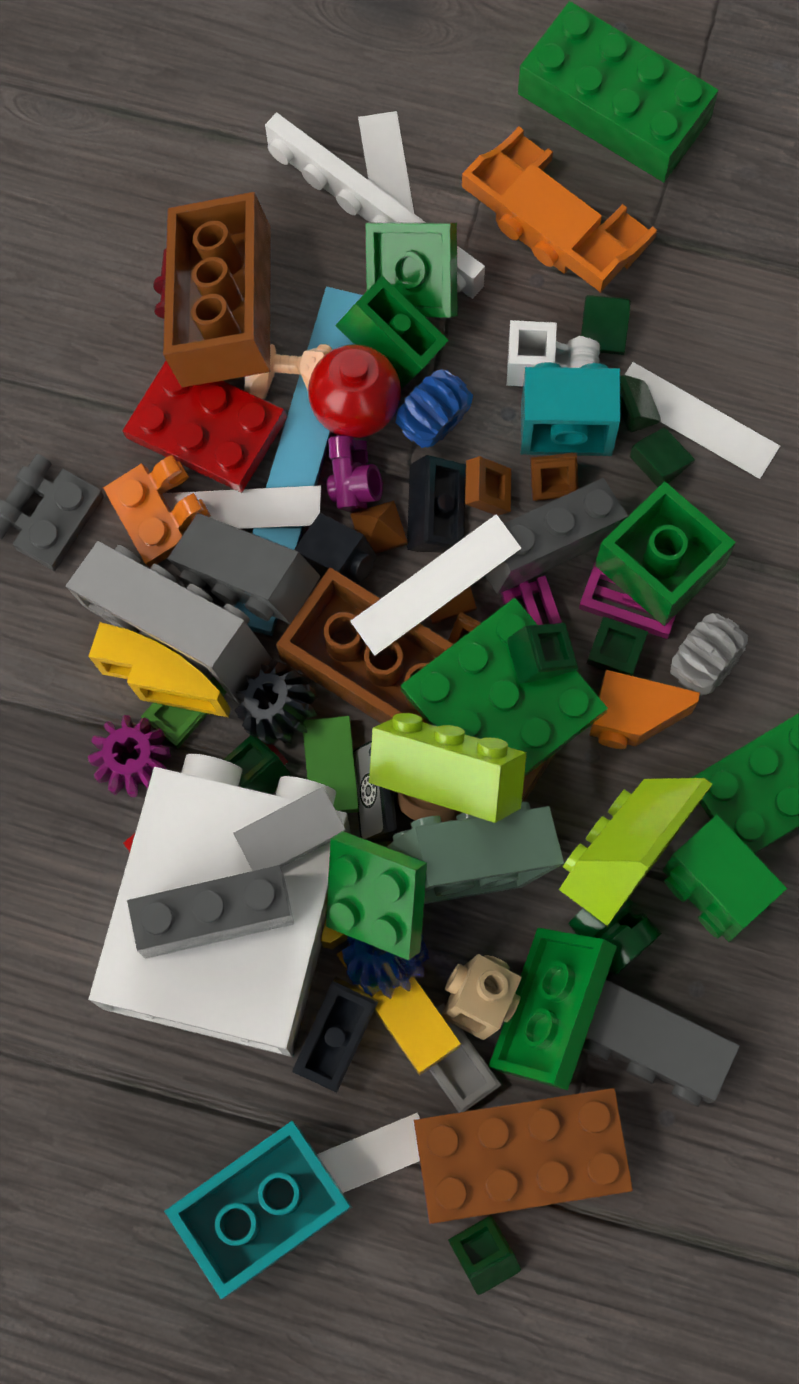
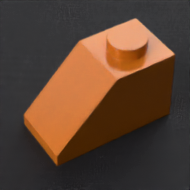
(639, 709)

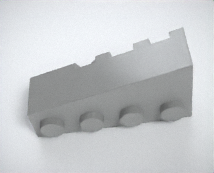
(178, 617)

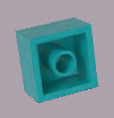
(570, 410)

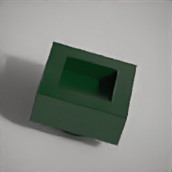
(617, 647)

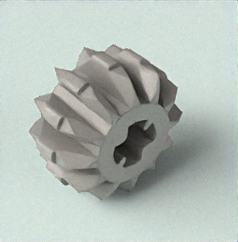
(708, 654)

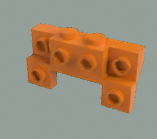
(550, 217)

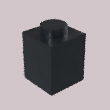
(336, 547)

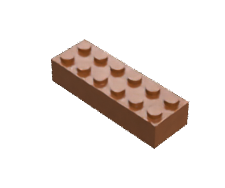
(335, 656)

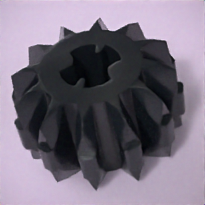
(276, 704)

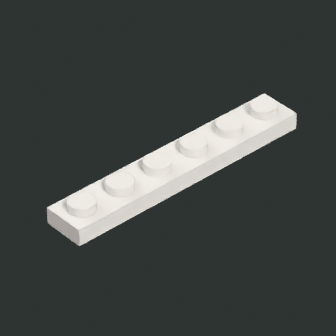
(353, 190)

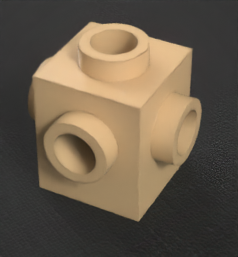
(481, 995)

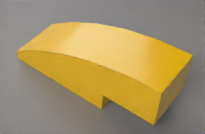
(154, 671)
(415, 1025)

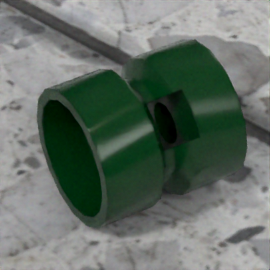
(627, 931)

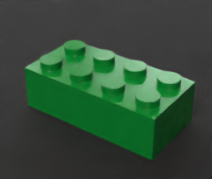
(616, 91)

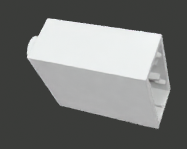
(235, 988)

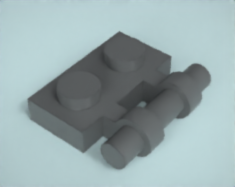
(58, 517)

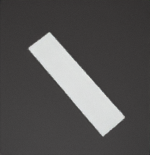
(386, 156)
(707, 425)
(259, 506)
(435, 584)
(373, 1154)

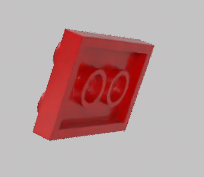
(206, 427)

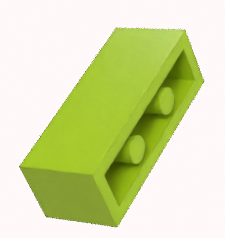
(447, 767)

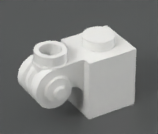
(536, 343)

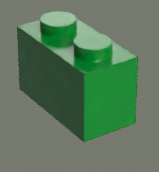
(394, 328)

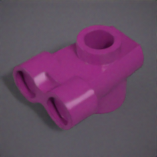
(352, 480)

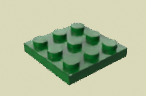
(479, 691)

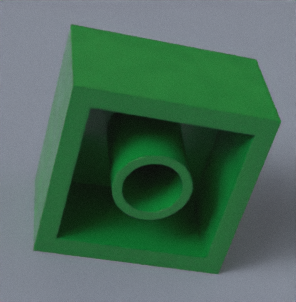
(664, 553)
(721, 879)

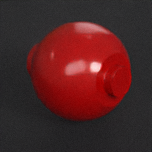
(354, 391)

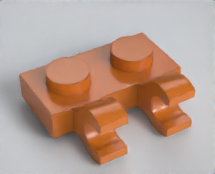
(145, 511)

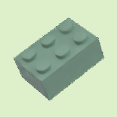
(480, 855)

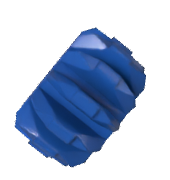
(434, 408)

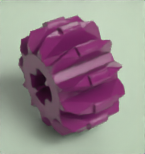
(125, 740)

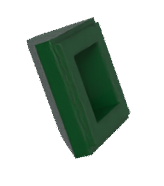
(606, 322)
(637, 404)
(661, 456)
(541, 652)
(259, 766)
(484, 1255)

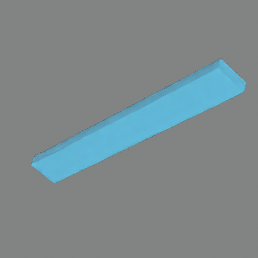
(303, 437)

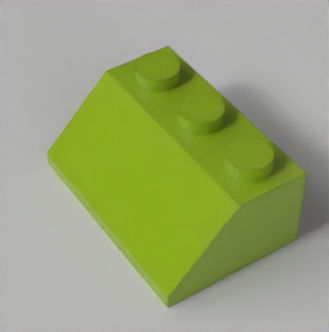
(629, 843)

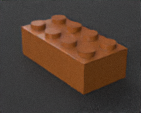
(217, 290)
(522, 1155)

